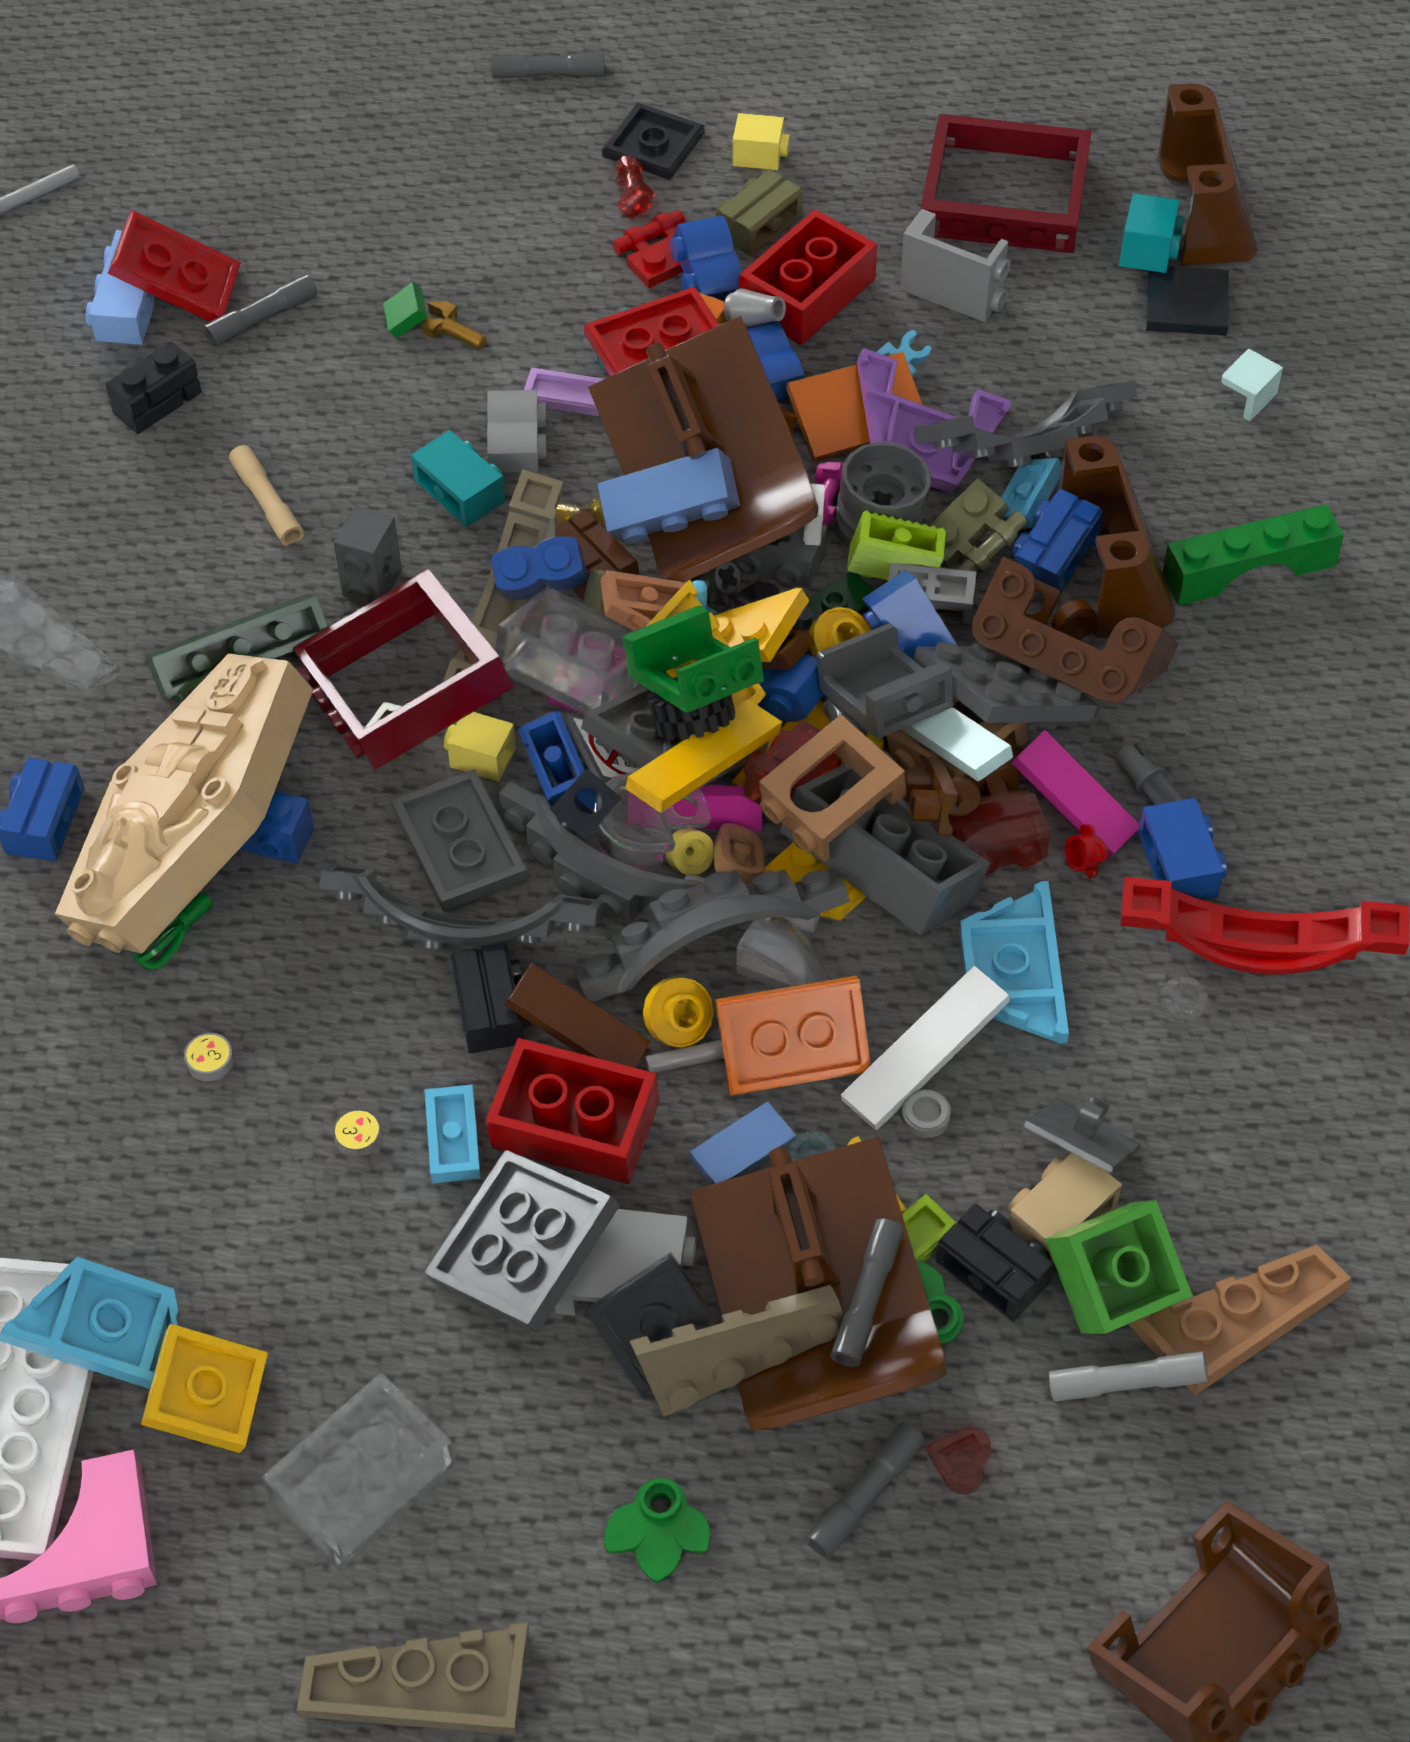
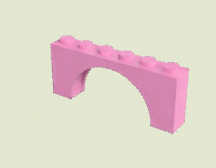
(98, 1552)

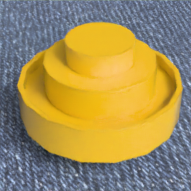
(836, 627)
(674, 1005)

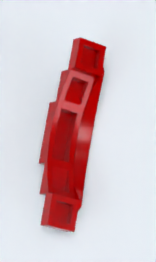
(1264, 940)

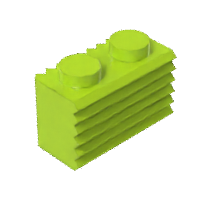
(888, 541)

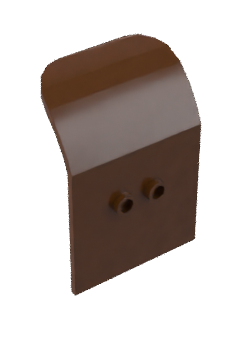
(699, 400)
(806, 1230)

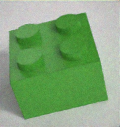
(1118, 1267)

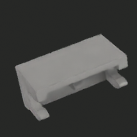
(944, 587)

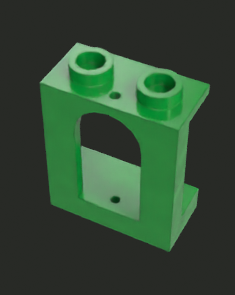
(681, 640)

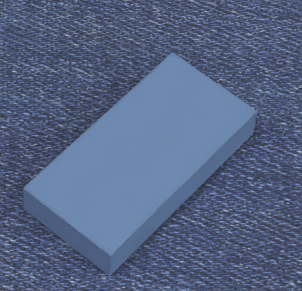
(742, 1145)

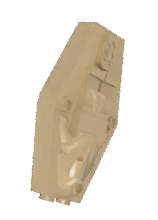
(184, 803)

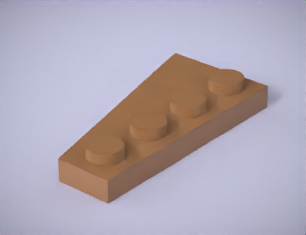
(1245, 1313)

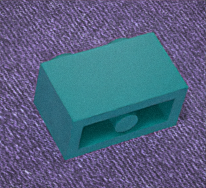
(1151, 233)
(458, 478)

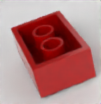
(815, 272)
(573, 1110)

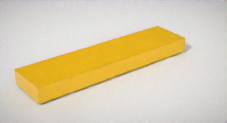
(702, 758)

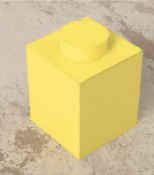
(759, 141)
(480, 745)

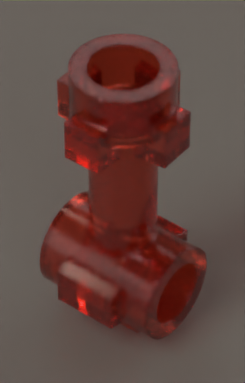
(638, 195)

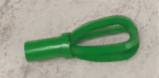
(177, 929)

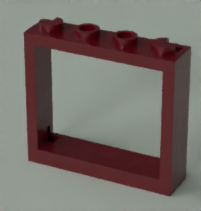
(994, 223)
(379, 624)

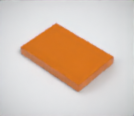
(833, 407)
(793, 1035)

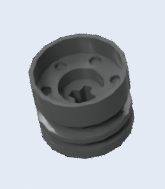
(883, 481)

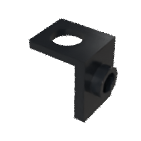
(575, 815)

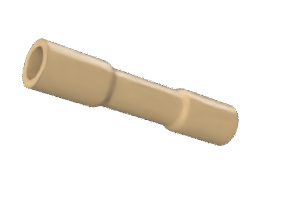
(255, 478)

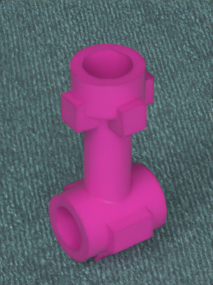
(830, 476)

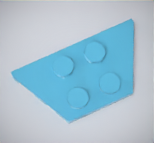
(1020, 954)
(98, 1321)

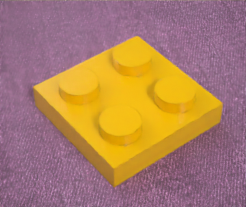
(204, 1388)

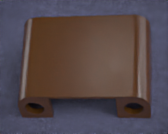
(1197, 150)
(1133, 577)
(1130, 660)
(1227, 1635)

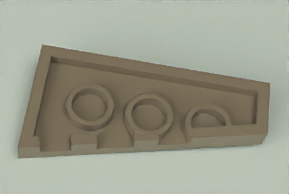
(722, 1355)
(434, 1684)

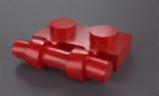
(651, 262)

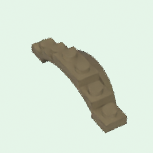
(528, 523)

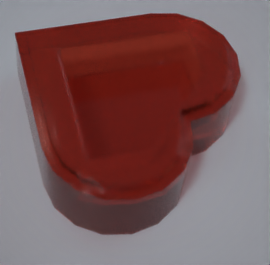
(961, 1458)

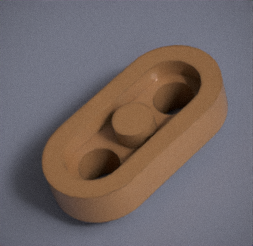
(738, 850)

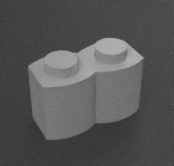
(513, 430)

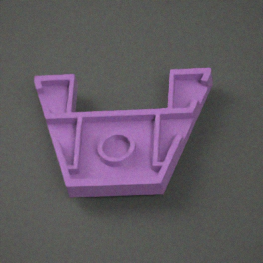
(894, 418)

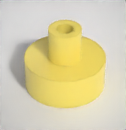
(692, 852)

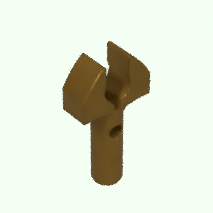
(450, 326)

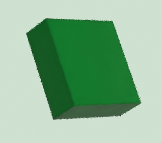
(405, 310)

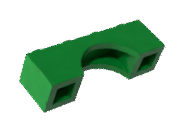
(1209, 562)

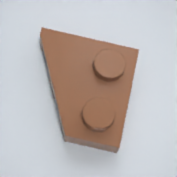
(635, 598)

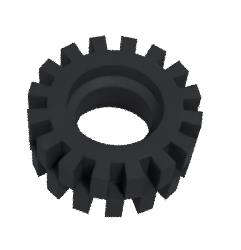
(674, 722)

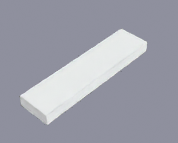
(925, 1048)

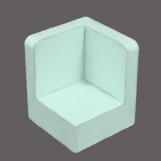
(1254, 378)

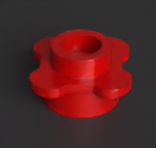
(1085, 851)

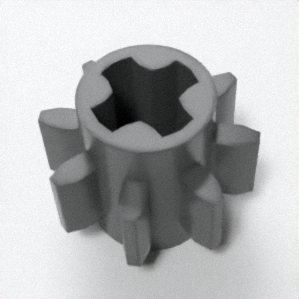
(720, 582)

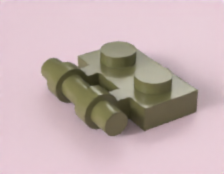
(969, 520)

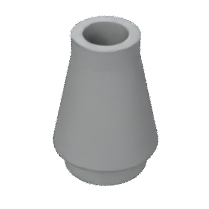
(754, 307)

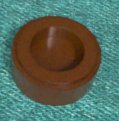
(1075, 619)

